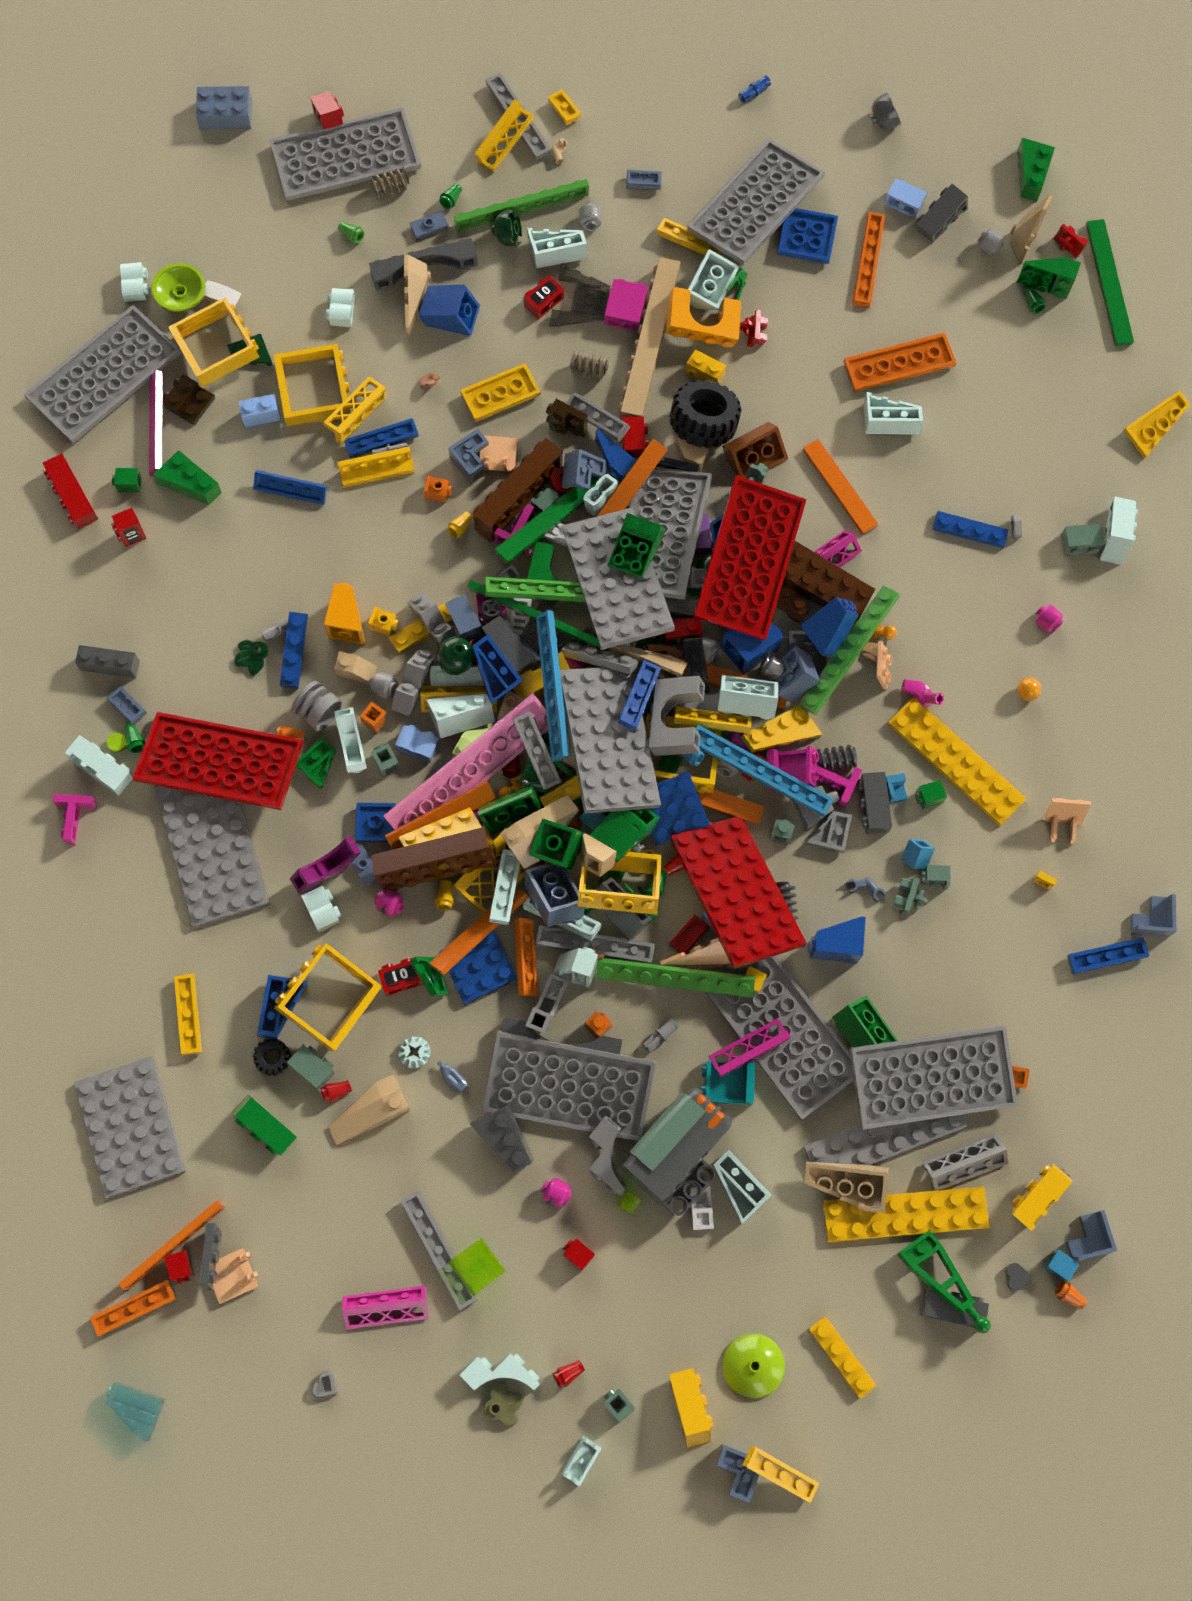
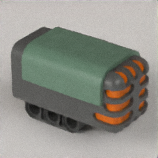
(674, 1150)

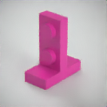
(525, 516)
(839, 783)
(72, 812)

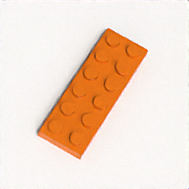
(899, 362)

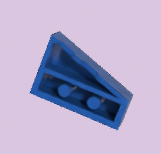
(494, 669)
(272, 1021)

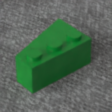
(1033, 167)
(186, 477)
(263, 1126)

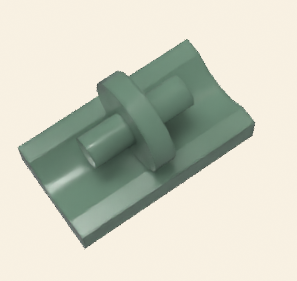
(757, 473)
(910, 887)

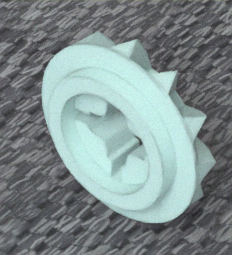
(413, 1061)

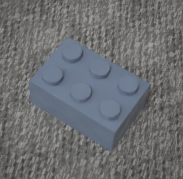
(224, 107)
(553, 893)

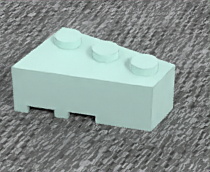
(556, 247)
(891, 417)
(1120, 530)
(99, 765)
(577, 966)
(741, 1185)

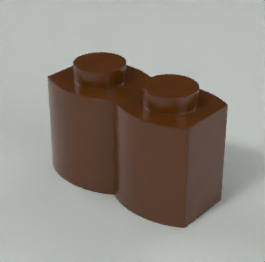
(793, 604)

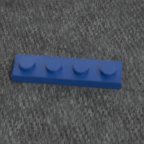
(381, 438)
(290, 487)
(970, 529)
(293, 650)
(639, 695)
(1108, 955)

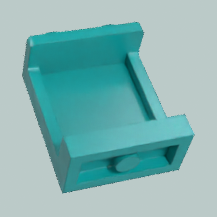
(733, 1087)

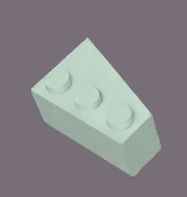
(460, 713)

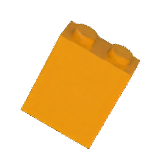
(343, 616)

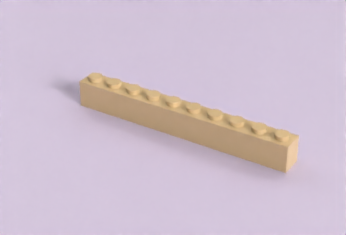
(650, 339)

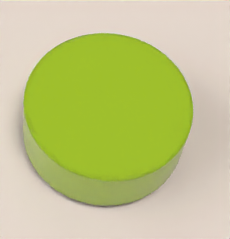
(116, 742)

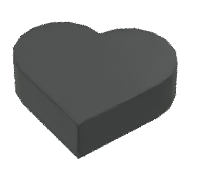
(1016, 1276)

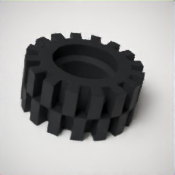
(280, 1065)

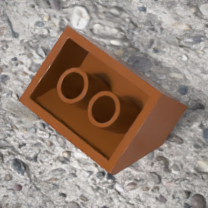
(757, 446)

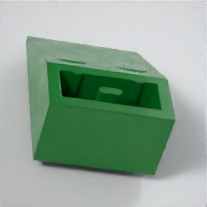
(1050, 275)
(636, 545)
(625, 829)

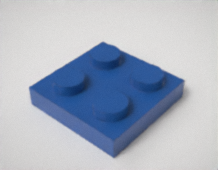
(370, 822)

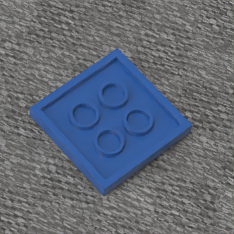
(808, 236)
(679, 808)
(482, 970)

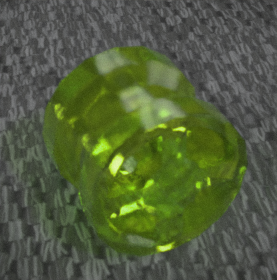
(629, 1203)

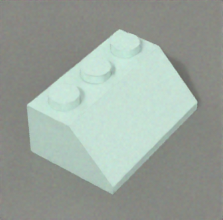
(711, 281)
(748, 697)

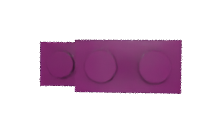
(331, 864)

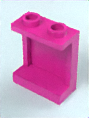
(625, 304)
(797, 763)

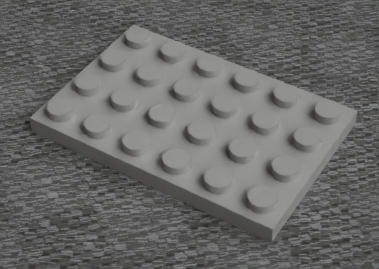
(129, 1127)

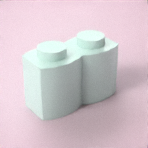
(133, 282)
(341, 307)
(600, 494)
(321, 909)

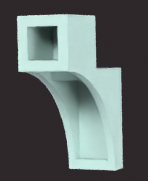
(350, 740)
(511, 1367)

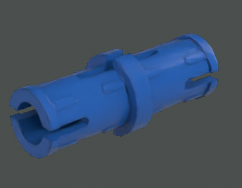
(754, 89)

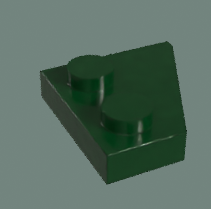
(264, 356)

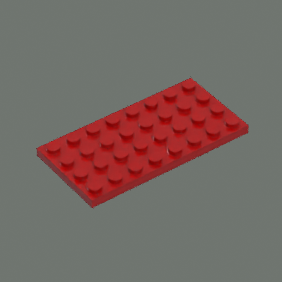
(750, 558)
(218, 760)
(737, 892)

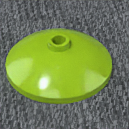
(178, 279)
(738, 1368)

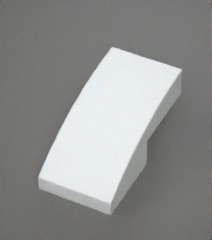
(216, 292)
(702, 1210)

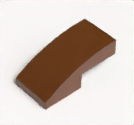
(667, 650)

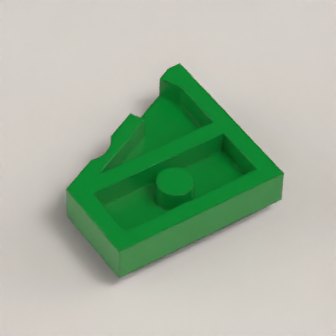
(317, 762)
(430, 977)

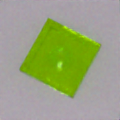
(477, 1266)

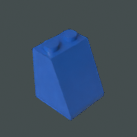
(449, 308)
(831, 625)
(748, 651)
(839, 942)

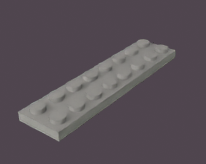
(880, 1143)

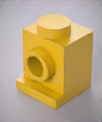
(383, 627)

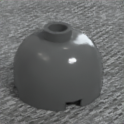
(884, 113)

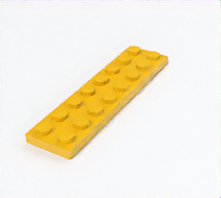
(956, 761)
(908, 1215)

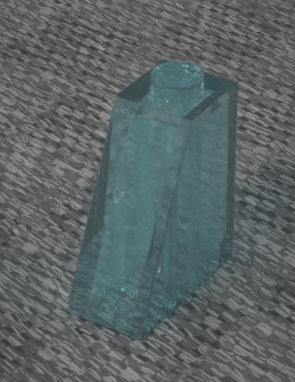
(135, 1408)

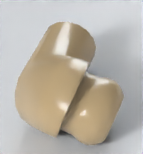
(558, 149)

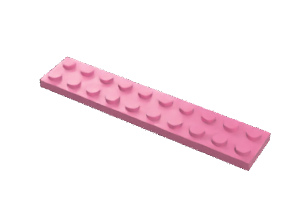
(471, 766)

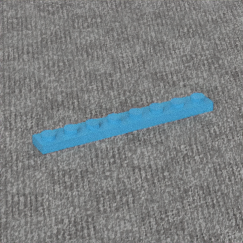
(552, 686)
(763, 772)

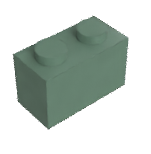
(1083, 539)
(311, 1066)

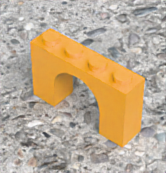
(681, 323)

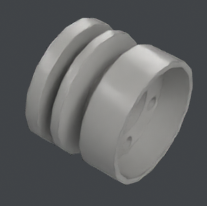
(316, 706)

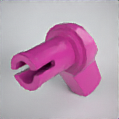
(922, 693)

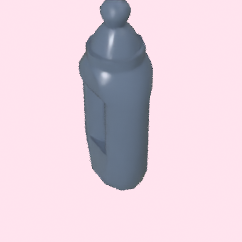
(453, 1077)

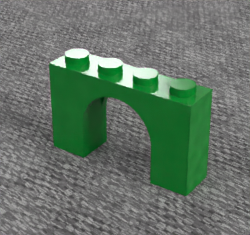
(541, 563)

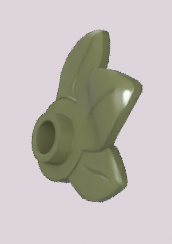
(506, 1403)

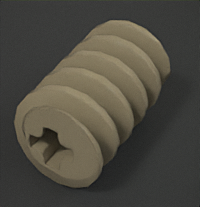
(390, 182)
(589, 365)

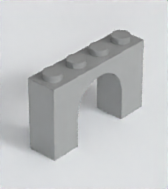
(667, 695)

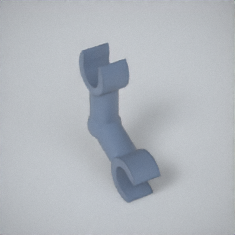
(869, 883)

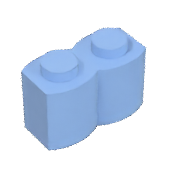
(417, 743)

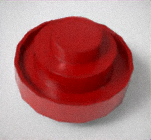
(556, 480)

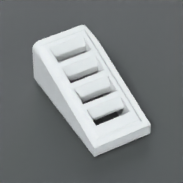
(528, 602)

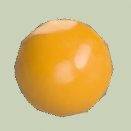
(1029, 689)

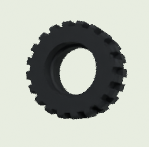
(708, 398)

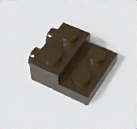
(187, 399)
(565, 417)

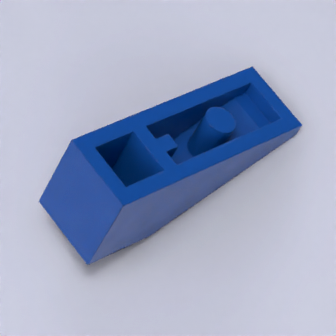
(618, 460)

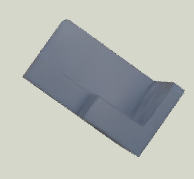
(464, 454)
(580, 467)
(464, 618)
(799, 675)
(1161, 918)
(1097, 1238)
(744, 1480)

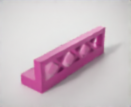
(839, 543)
(754, 1052)
(384, 1303)

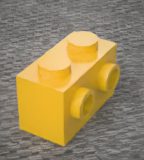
(705, 368)

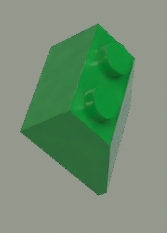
(556, 844)

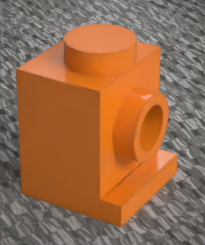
(437, 489)
(373, 717)
(598, 1024)

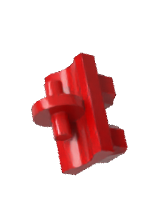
(1070, 241)
(751, 328)

